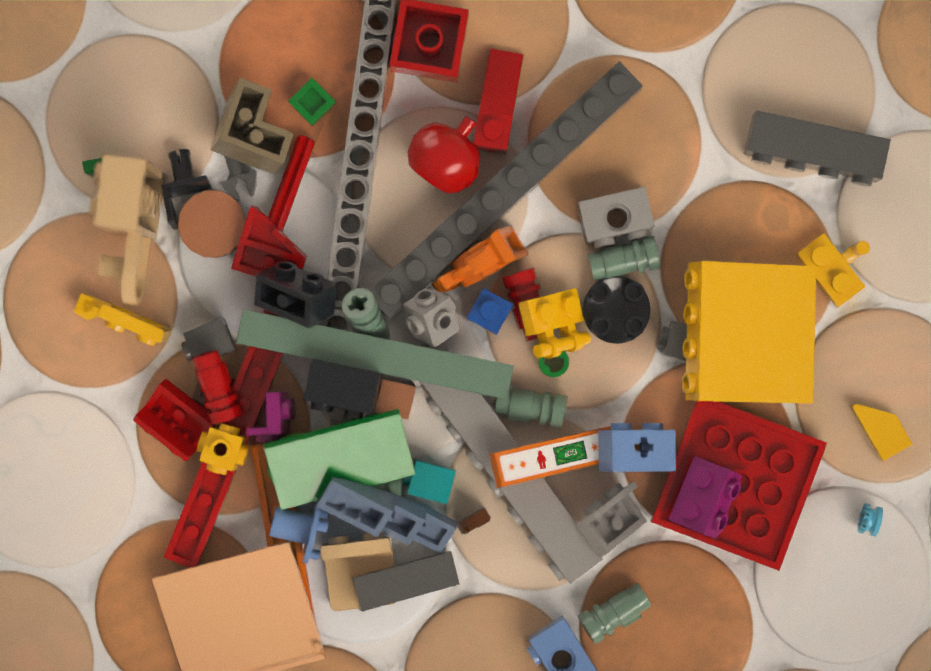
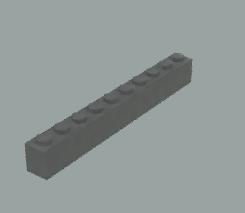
(506, 189)

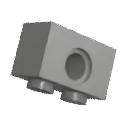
(631, 203)

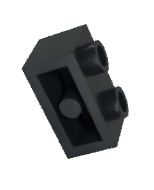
(295, 294)

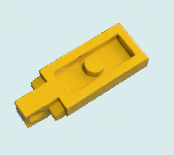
(121, 319)

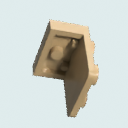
(353, 558)

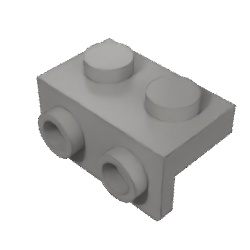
(611, 520)

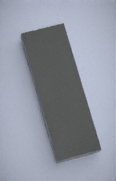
(405, 581)

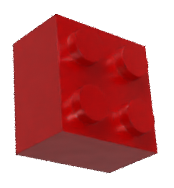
(429, 40)

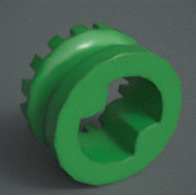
(546, 369)

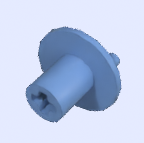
(299, 528)

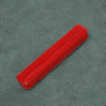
(291, 181)

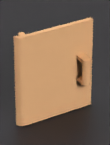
(240, 613)

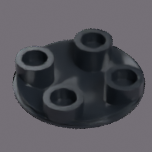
(616, 309)

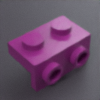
(278, 414)
(706, 497)

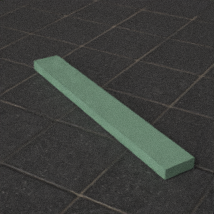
(375, 354)

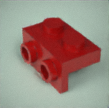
(174, 419)

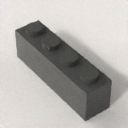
(816, 147)

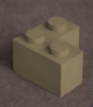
(245, 135)

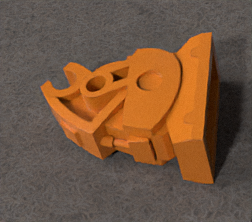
(482, 260)

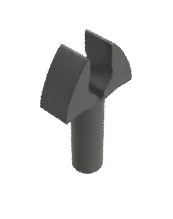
(235, 170)

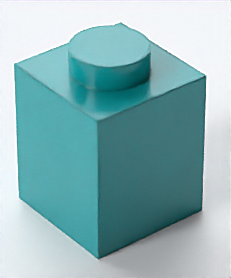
(430, 481)

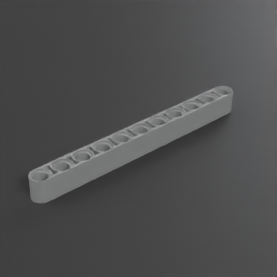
(356, 140)

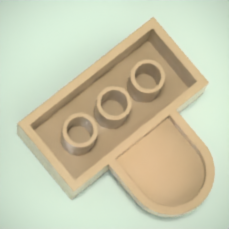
(131, 208)

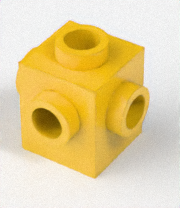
(236, 448)

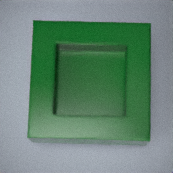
(312, 102)

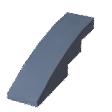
(387, 513)

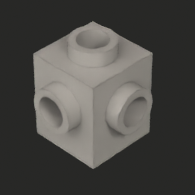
(431, 316)

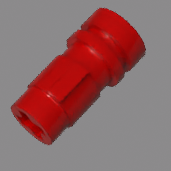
(522, 288)
(215, 385)

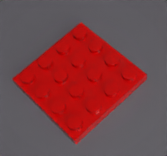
(774, 482)

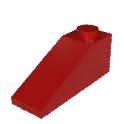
(498, 101)

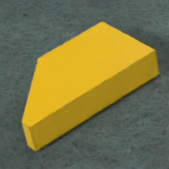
(882, 430)

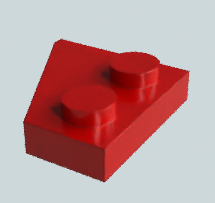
(264, 245)

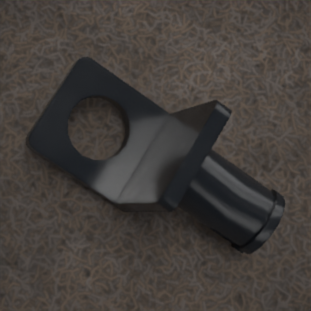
(183, 183)

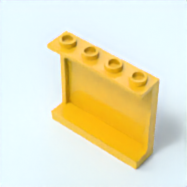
(749, 332)

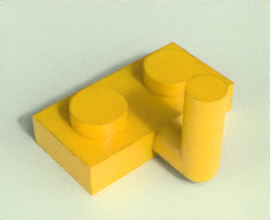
(833, 268)

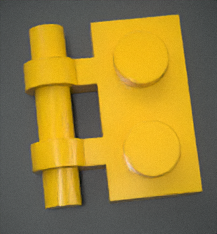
(552, 312)

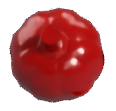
(445, 155)

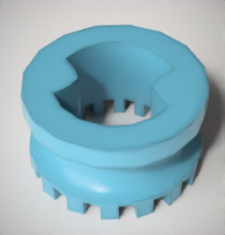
(871, 519)

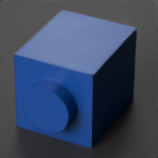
(489, 311)

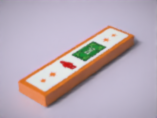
(546, 458)

